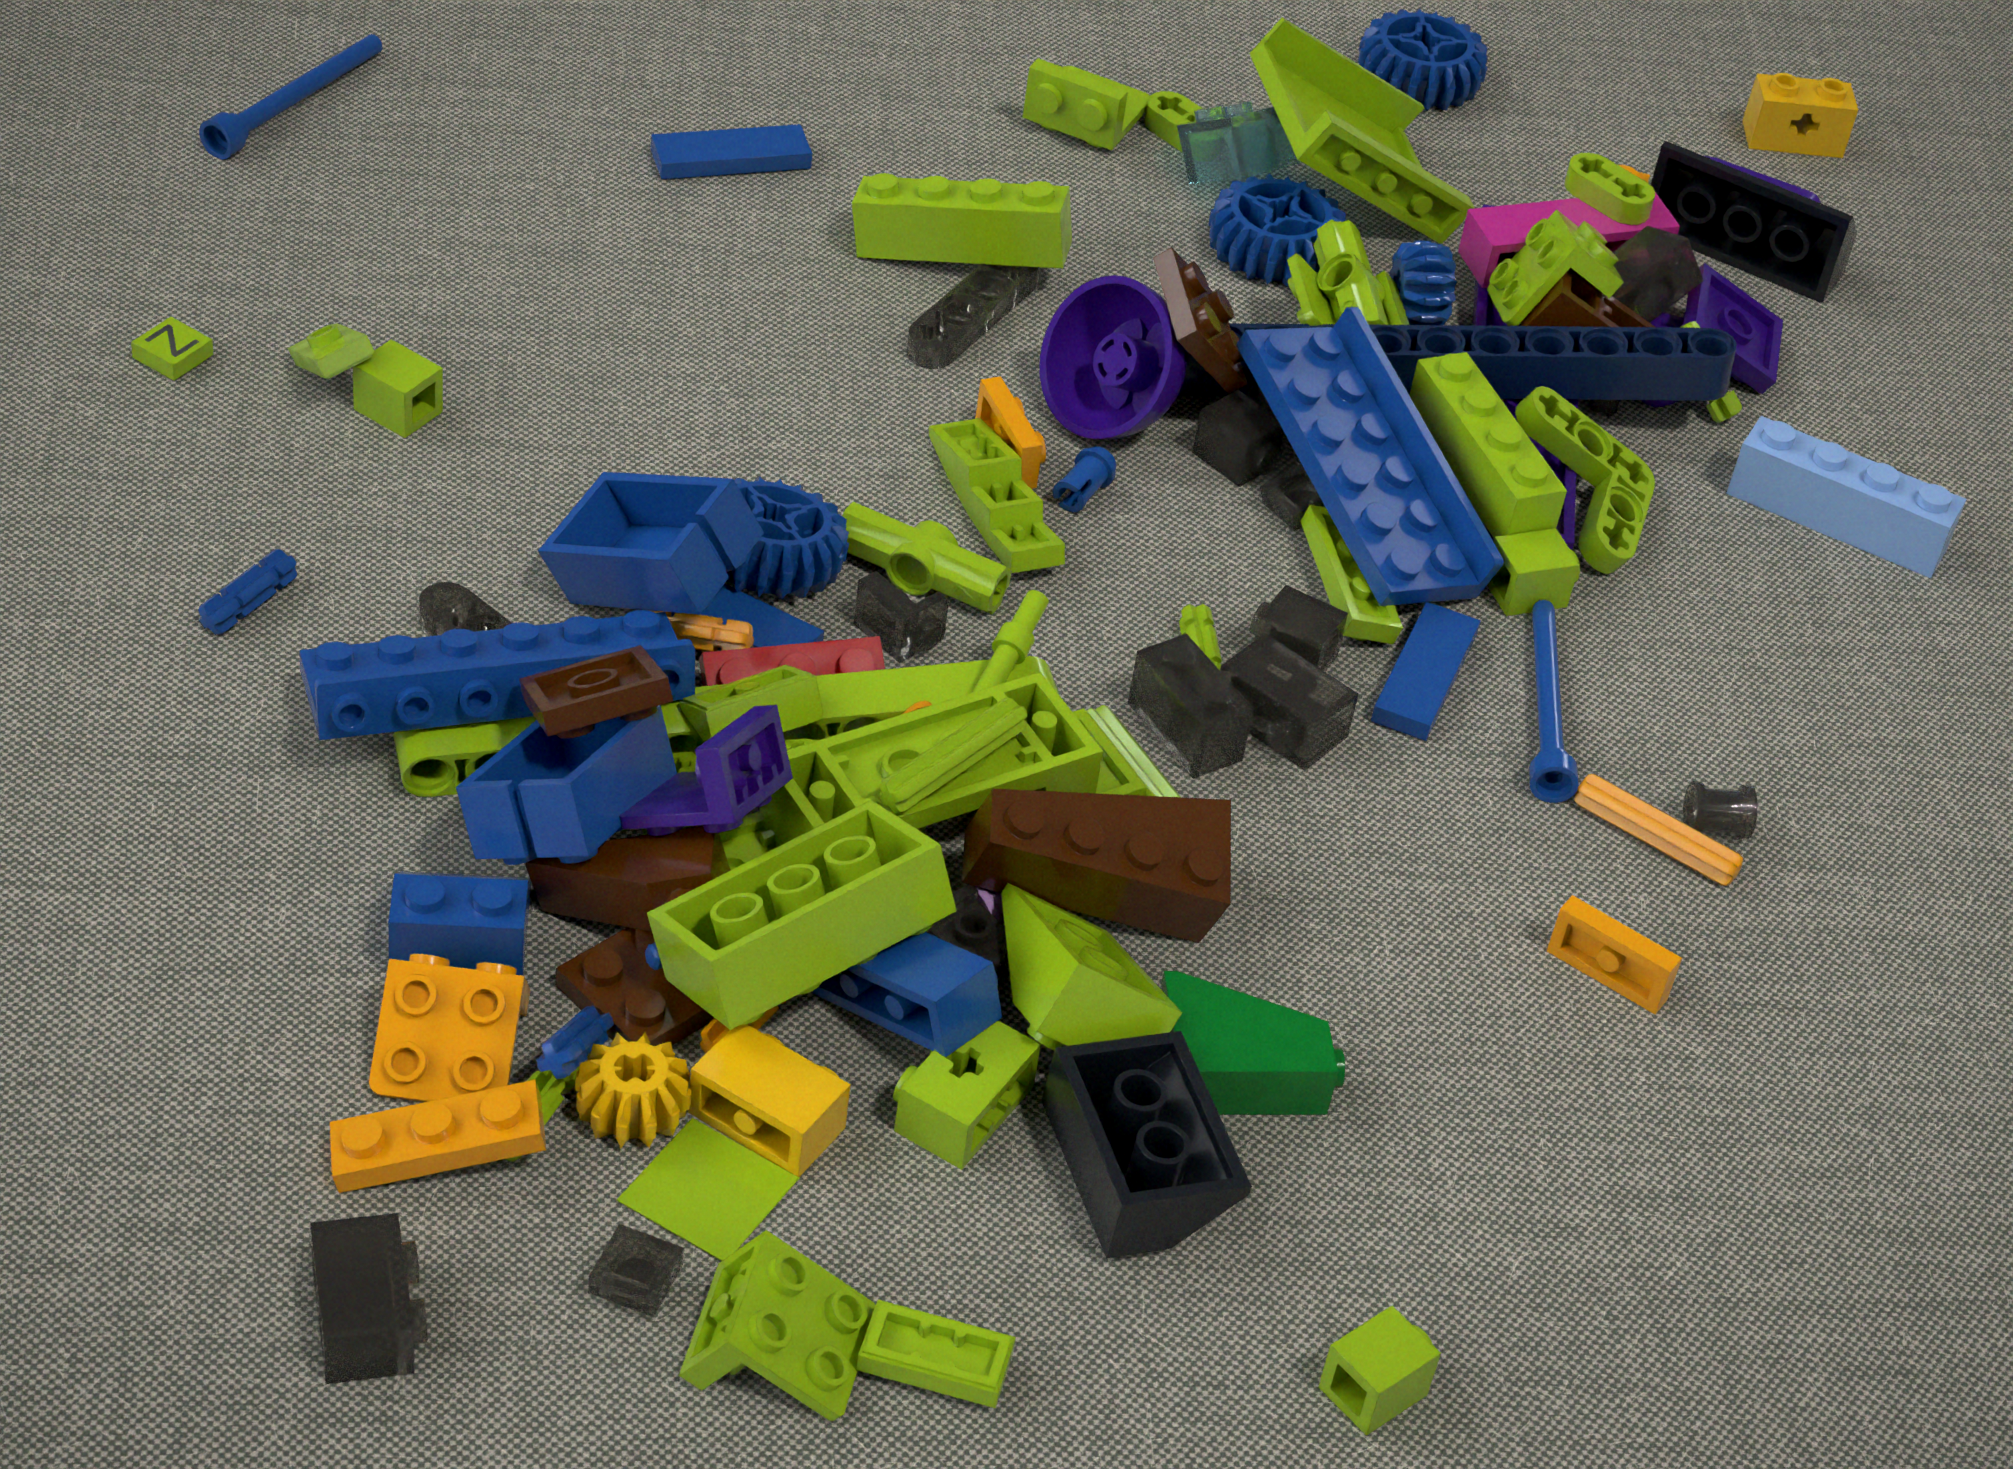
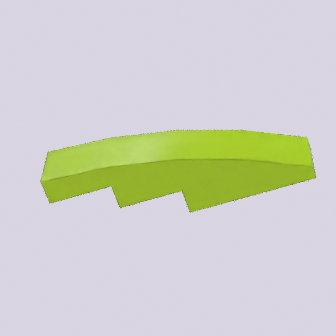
(996, 498)

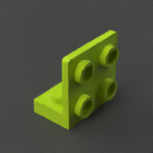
(783, 1322)

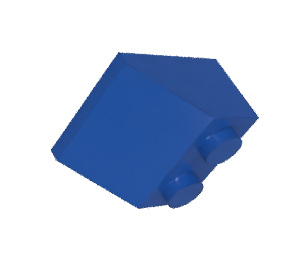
(460, 918)

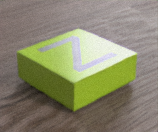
(172, 348)

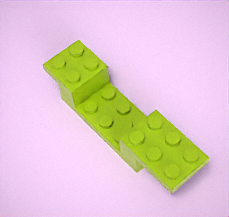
(843, 771)

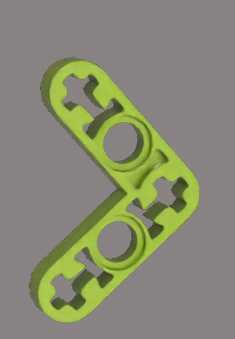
(1616, 472)

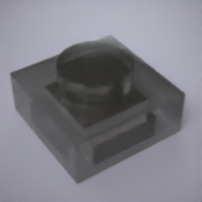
(1290, 496)
(636, 1270)

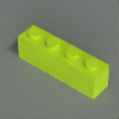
(962, 221)
(1486, 447)

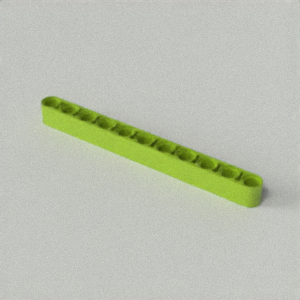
(442, 757)

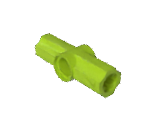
(1346, 272)
(925, 558)

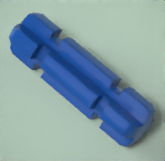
(247, 591)
(574, 1042)

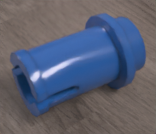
(1092, 470)

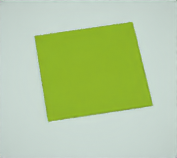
(708, 1189)

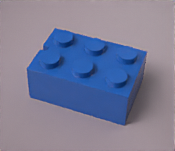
(651, 542)
(563, 794)

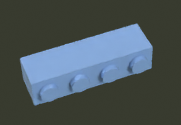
(1846, 496)

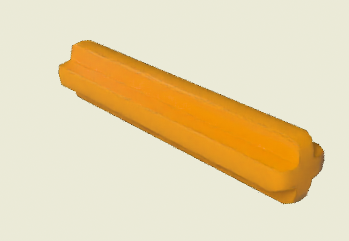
(1658, 829)

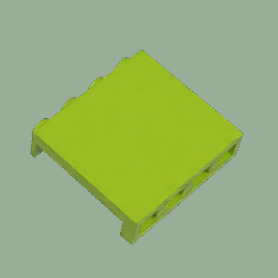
(1353, 129)

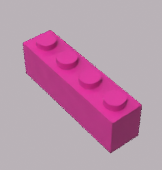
(1501, 231)

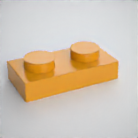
(1007, 419)
(1614, 954)

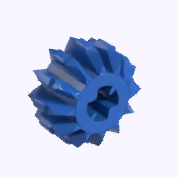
(1425, 281)

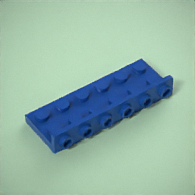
(1373, 461)
(470, 674)

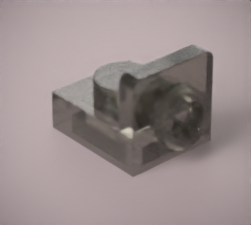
(901, 624)

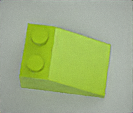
(1076, 978)

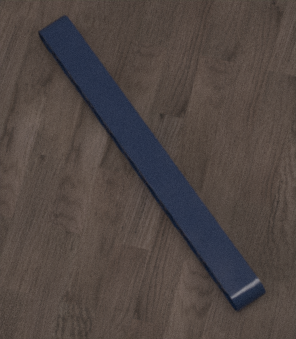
(1569, 360)

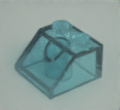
(1234, 143)

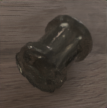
(1721, 809)

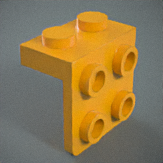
(446, 1028)

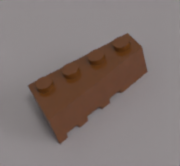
(1108, 855)

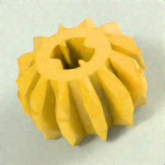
(632, 1090)

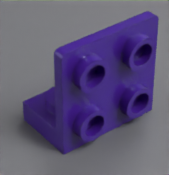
(731, 777)

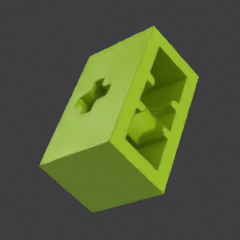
(963, 1098)

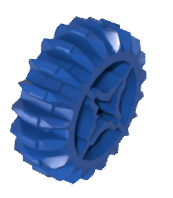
(1425, 57)
(1266, 223)
(800, 541)

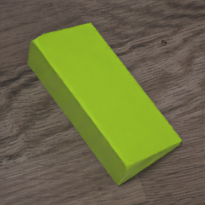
(787, 687)

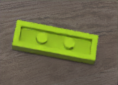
(1346, 583)

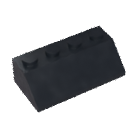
(1754, 223)

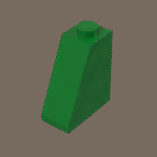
(1255, 1051)

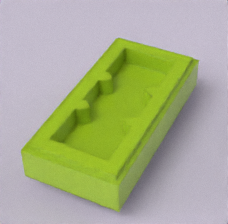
(331, 350)
(936, 1353)

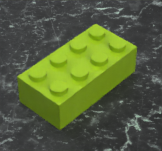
(802, 913)

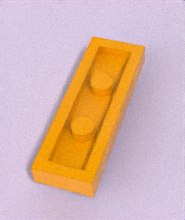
(437, 1136)

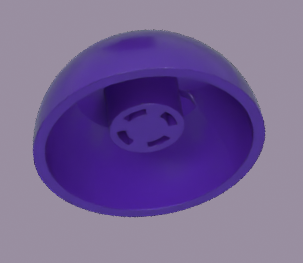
(1111, 359)

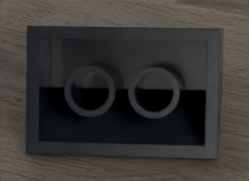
(1142, 1141)

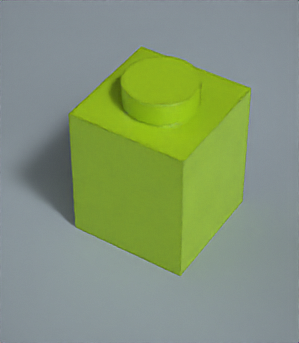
(398, 388)
(1534, 569)
(1379, 1369)

